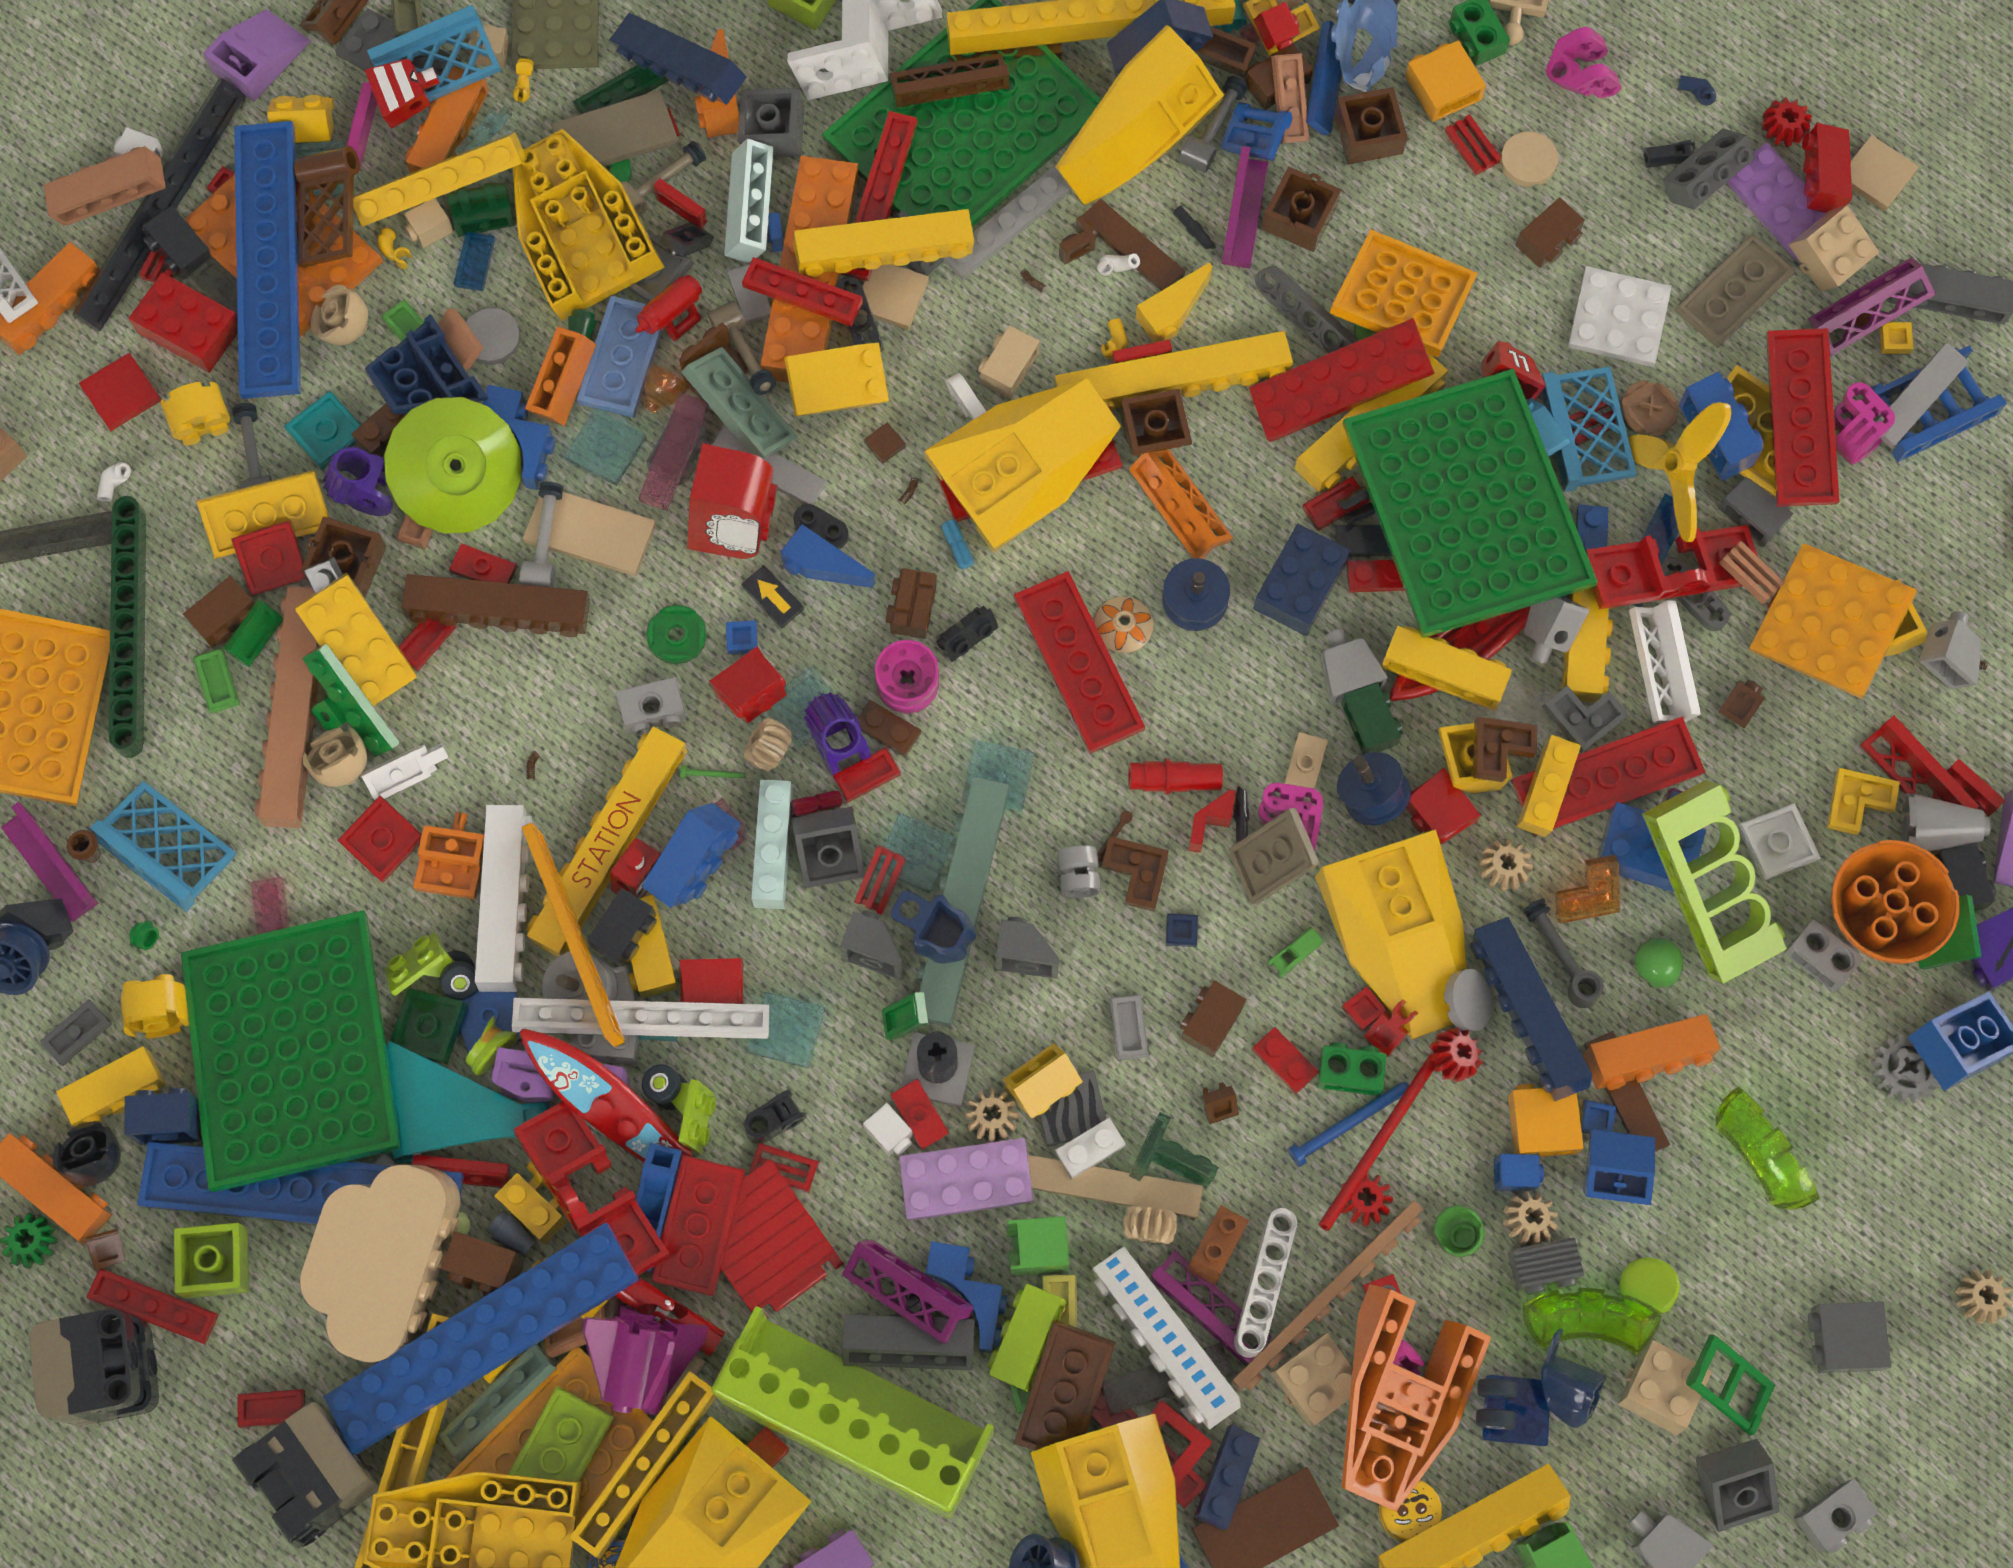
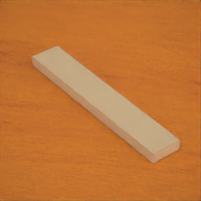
(1116, 1187)

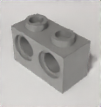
(1819, 961)

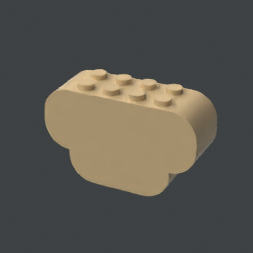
(380, 1258)

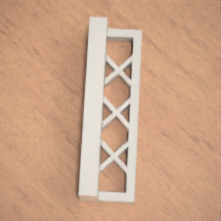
(17, 288)
(1671, 662)

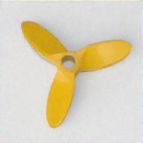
(1681, 460)

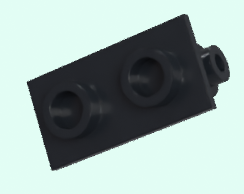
(977, 626)

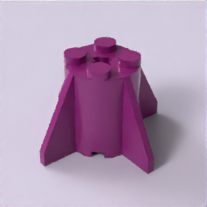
(639, 1358)

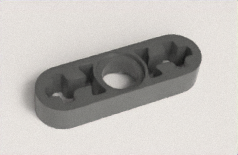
(1714, 606)

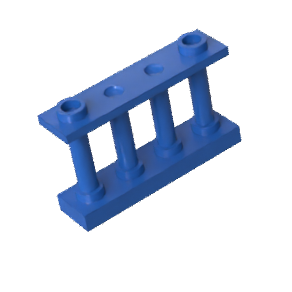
(1958, 418)

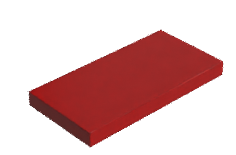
(698, 1224)

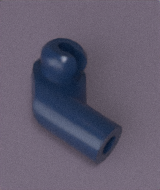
(1699, 87)

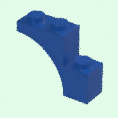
(532, 437)
(657, 1184)
(951, 1266)

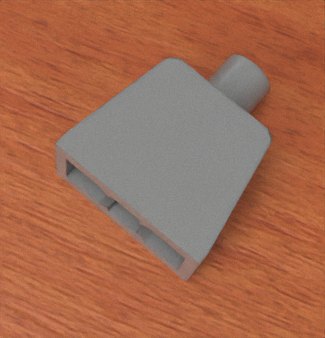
(1554, 626)
(1953, 652)
(1349, 666)
(1667, 1542)

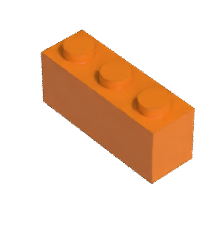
(560, 376)

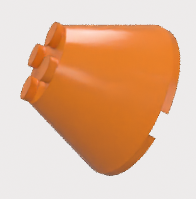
(1895, 902)

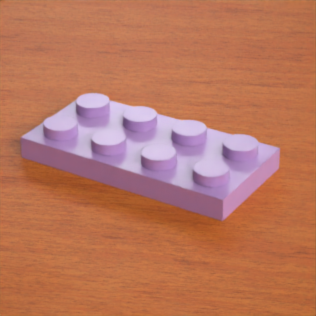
(966, 1179)

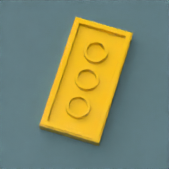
(262, 506)

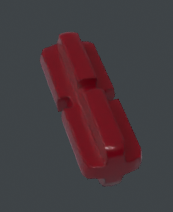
(816, 803)

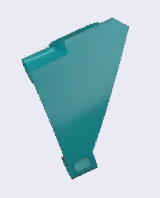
(445, 1108)

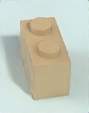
(1009, 361)

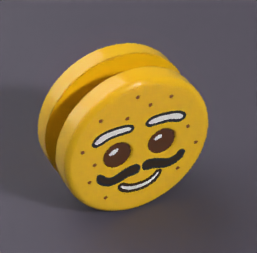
(1416, 1514)

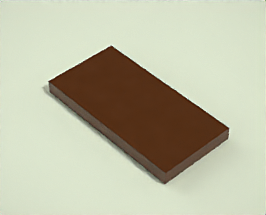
(1064, 1387)
(1269, 1524)

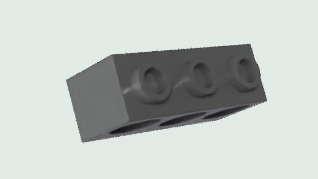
(1708, 168)

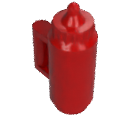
(668, 306)

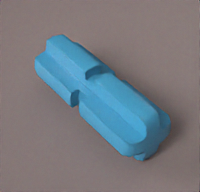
(956, 541)

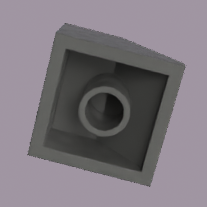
(773, 119)
(828, 847)
(870, 945)
(1024, 950)
(1738, 1484)

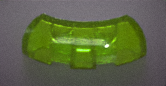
(1765, 1151)
(1592, 1316)

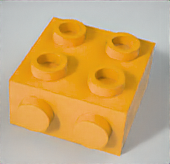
(1445, 80)
(1542, 1124)

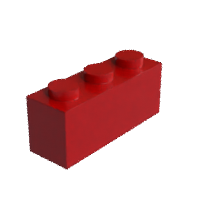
(1827, 168)

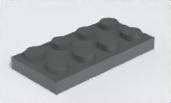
(372, 31)

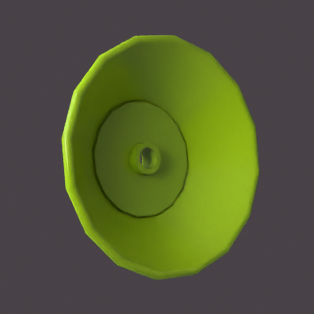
(421, 473)

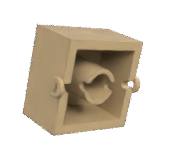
(1833, 248)
(1315, 1379)
(1660, 1389)

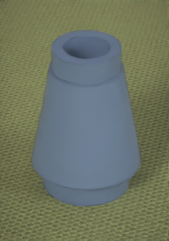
(511, 1233)

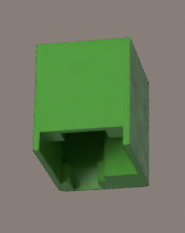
(1038, 1246)
(1553, 1548)

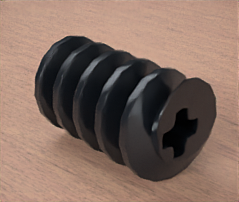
(937, 1045)

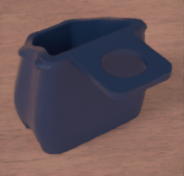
(940, 928)
(1569, 1387)

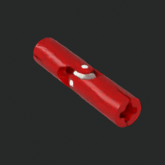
(651, 1301)

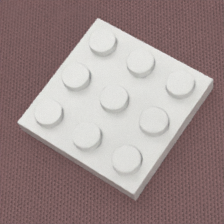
(1619, 316)

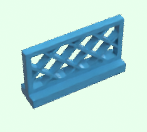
(431, 38)
(1567, 457)
(144, 864)

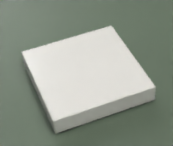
(1778, 842)

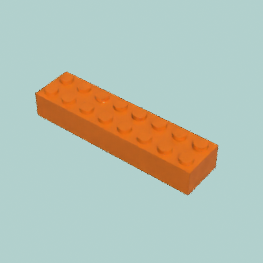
(821, 198)

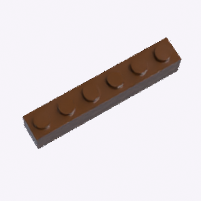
(495, 605)

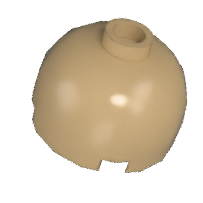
(340, 317)
(336, 758)

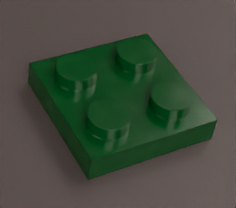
(429, 1025)

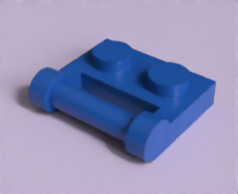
(1260, 139)

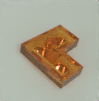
(1598, 895)

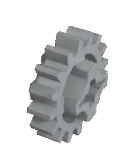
(1915, 1079)

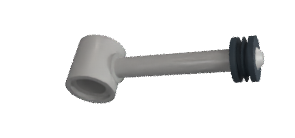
(538, 571)

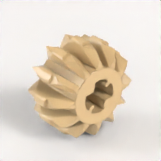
(767, 744)
(1496, 857)
(995, 1125)
(1524, 1207)
(1149, 1225)
(1975, 1303)

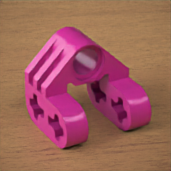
(1594, 79)
(1861, 433)
(1292, 797)

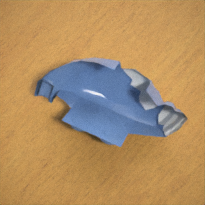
(1381, 21)

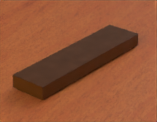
(1128, 240)
(1634, 1107)

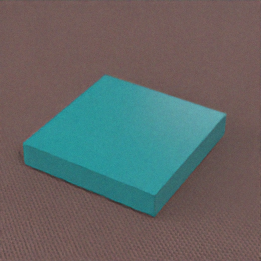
(323, 429)

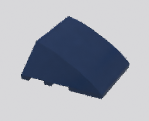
(421, 370)

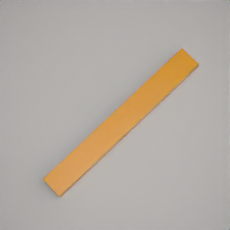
(573, 935)

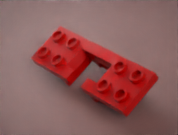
(1634, 574)
(560, 1145)

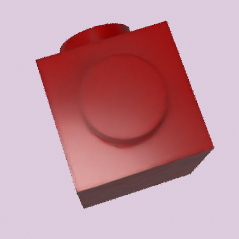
(1277, 27)

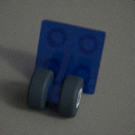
(1513, 1410)

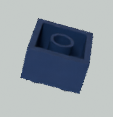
(162, 1117)

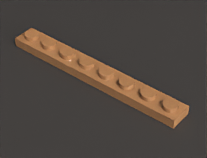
(1319, 1308)

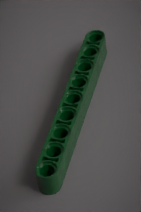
(130, 639)

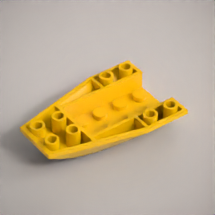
(1141, 117)
(1113, 1495)

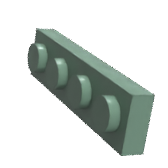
(497, 1402)

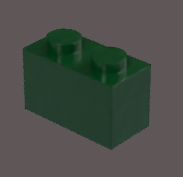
(1371, 719)

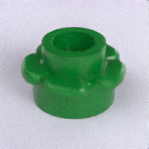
(143, 935)

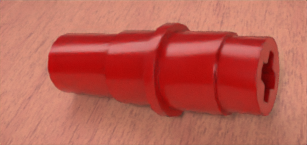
(1174, 776)

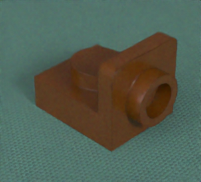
(1078, 244)
(1742, 702)

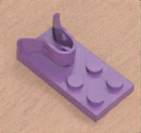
(516, 1073)

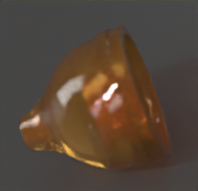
(662, 388)

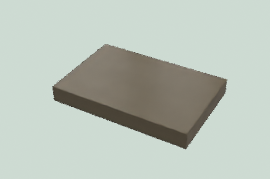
(1273, 856)

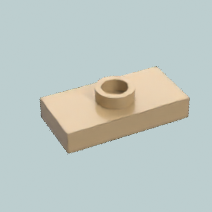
(1306, 761)

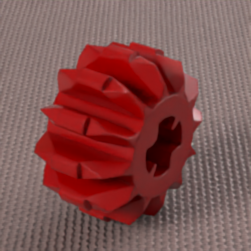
(1786, 122)
(1455, 1054)
(1375, 1207)

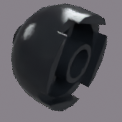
(88, 1154)

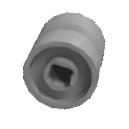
(1078, 869)

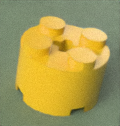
(195, 412)
(154, 1007)

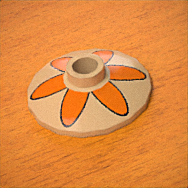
(1124, 637)

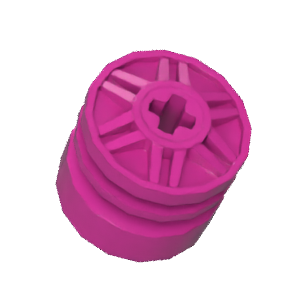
(907, 659)

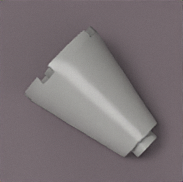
(1941, 824)

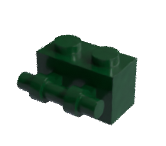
(481, 208)

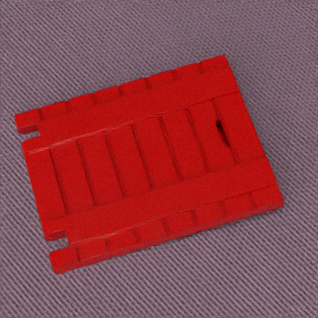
(774, 1243)

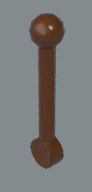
(1125, 818)

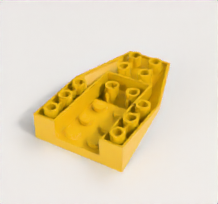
(578, 226)
(1024, 457)
(1399, 925)
(712, 1508)
(475, 1523)

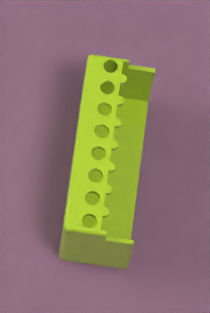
(851, 1416)

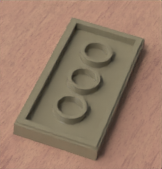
(622, 129)
(1735, 290)

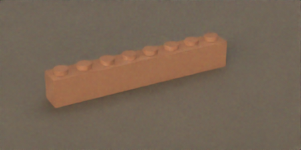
(289, 721)

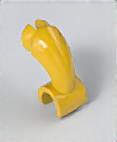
(522, 89)
(385, 245)

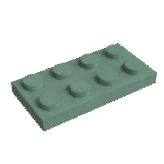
(737, 405)

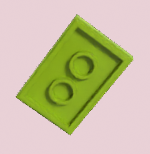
(563, 1439)

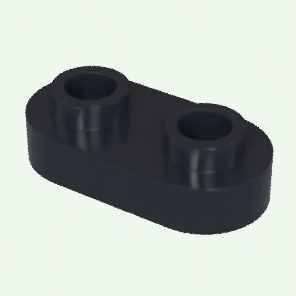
(822, 524)

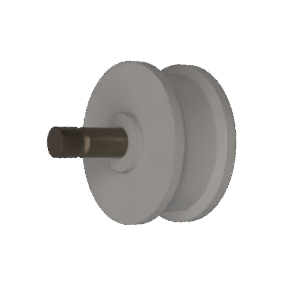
(564, 981)

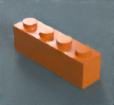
(447, 123)
(56, 290)
(1652, 1052)
(49, 1190)

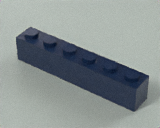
(677, 59)
(1531, 1009)

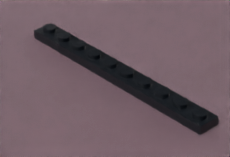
(178, 176)

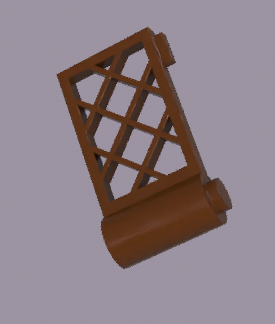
(320, 172)

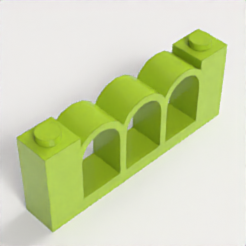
(1759, 936)

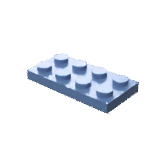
(619, 360)

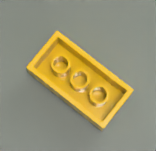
(356, 636)

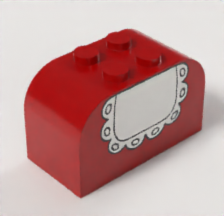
(730, 503)

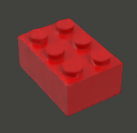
(185, 322)

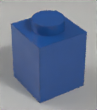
(1517, 1172)

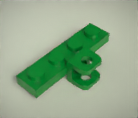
(347, 702)

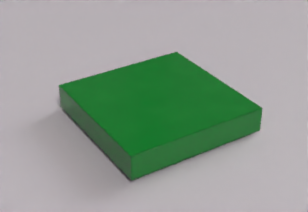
(1963, 942)

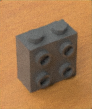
(1849, 1337)

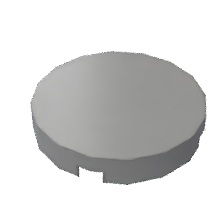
(497, 334)
(1468, 1000)

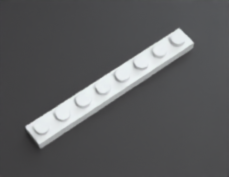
(644, 1018)

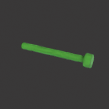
(685, 771)

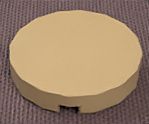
(1529, 159)

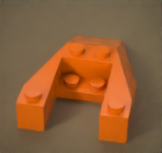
(1395, 1415)

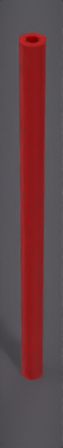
(1377, 1145)

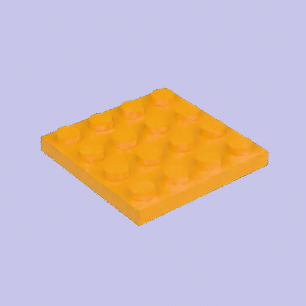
(1402, 283)
(1833, 620)

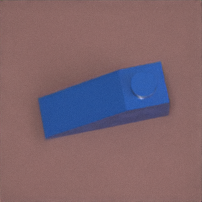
(820, 560)

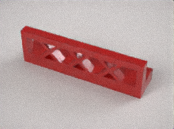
(1920, 762)

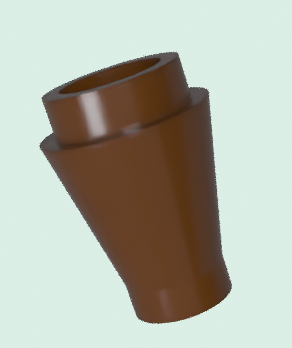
(83, 846)

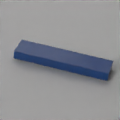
(1324, 83)

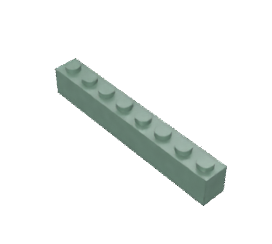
(965, 888)

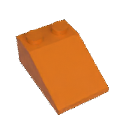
(718, 117)

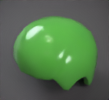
(1659, 962)
(1459, 1231)

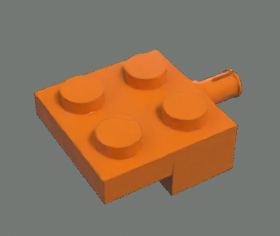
(450, 860)

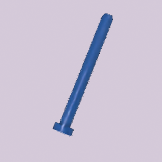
(1299, 1153)

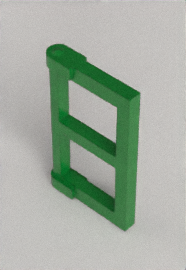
(1722, 1402)

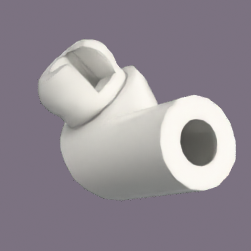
(1117, 263)
(112, 478)

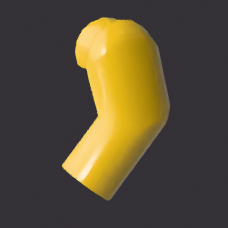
(1118, 338)

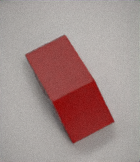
(1215, 813)

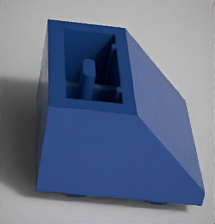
(1620, 1167)

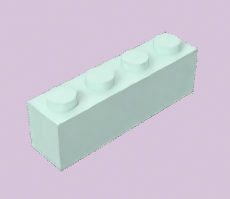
(748, 201)
(772, 844)

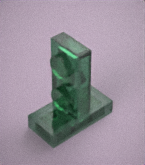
(1171, 1156)

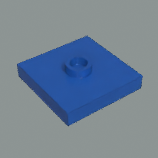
(481, 1009)

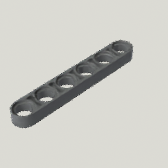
(1298, 313)

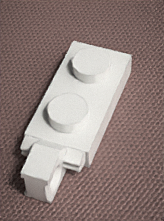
(403, 770)

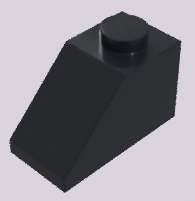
(45, 917)

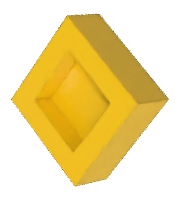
(1896, 338)

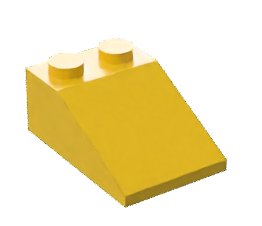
(836, 379)

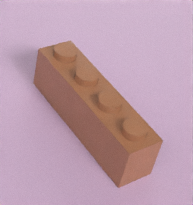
(104, 186)

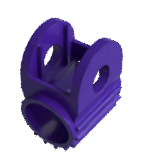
(357, 492)
(827, 716)

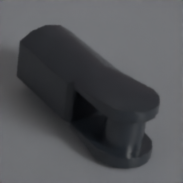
(1667, 154)

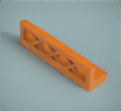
(1176, 503)

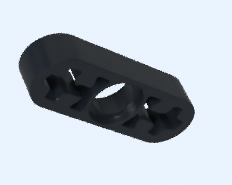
(873, 334)

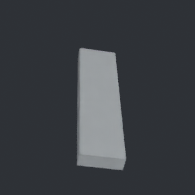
(1923, 391)
(791, 478)

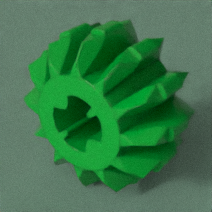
(15, 1241)

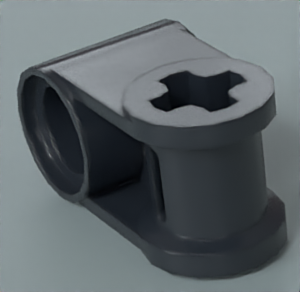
(775, 1117)

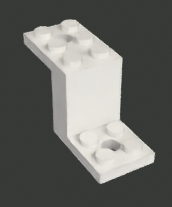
(863, 51)

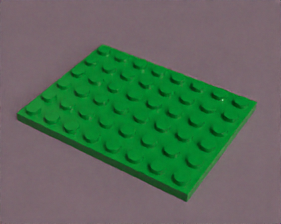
(975, 145)
(1469, 503)
(289, 1051)

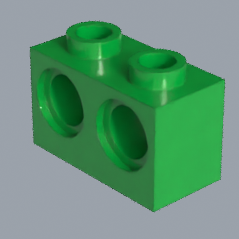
(1484, 28)
(1351, 1079)

